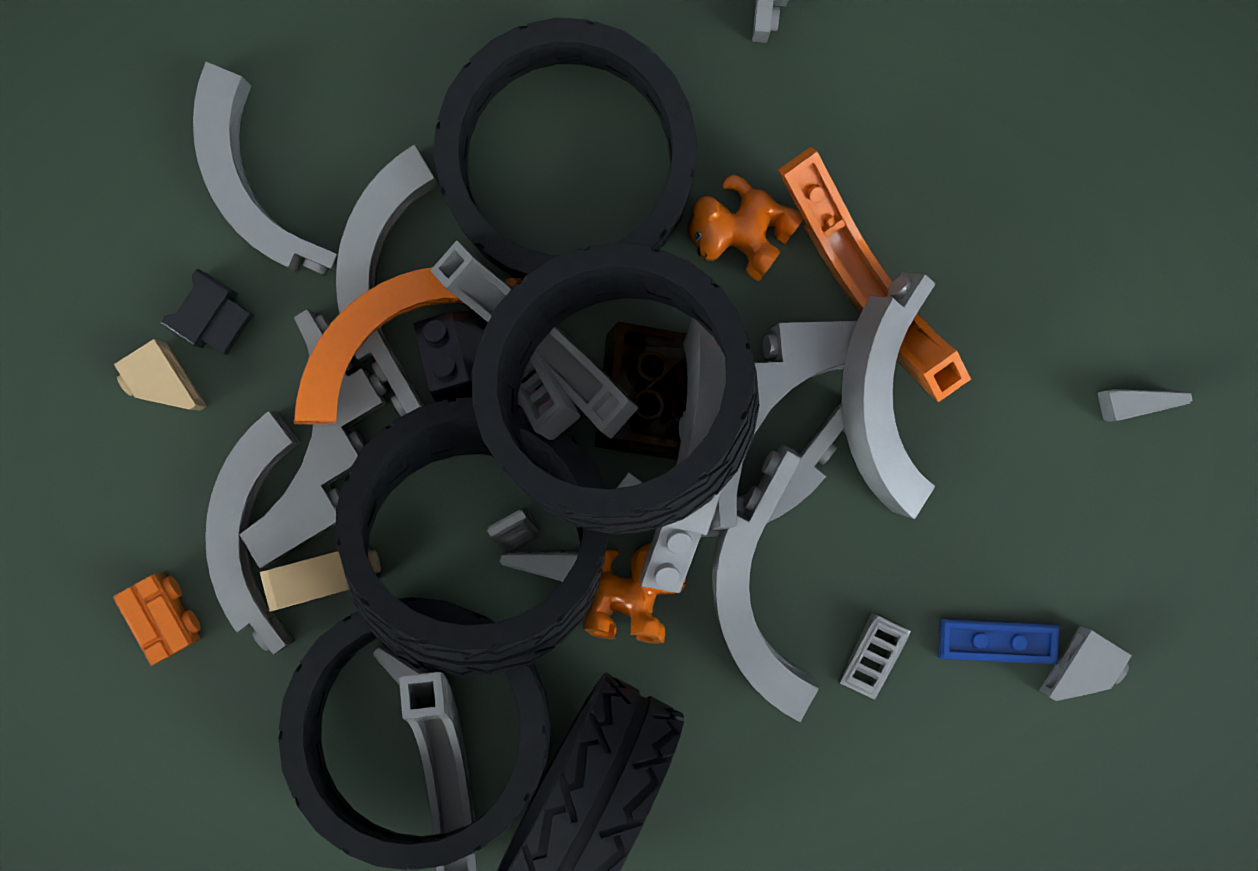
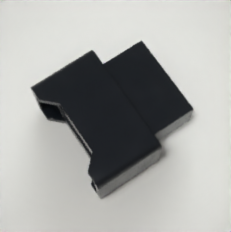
(209, 315)

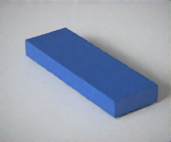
(998, 641)

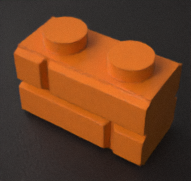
(158, 617)

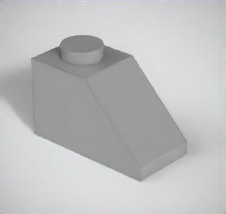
(1086, 667)

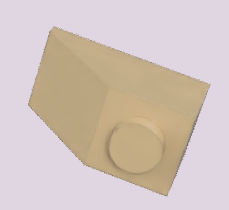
(157, 376)

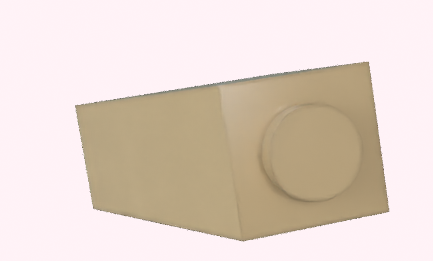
(308, 579)

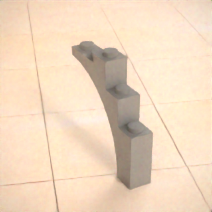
(793, 355)
(309, 502)

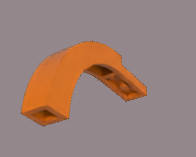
(834, 234)
(351, 328)

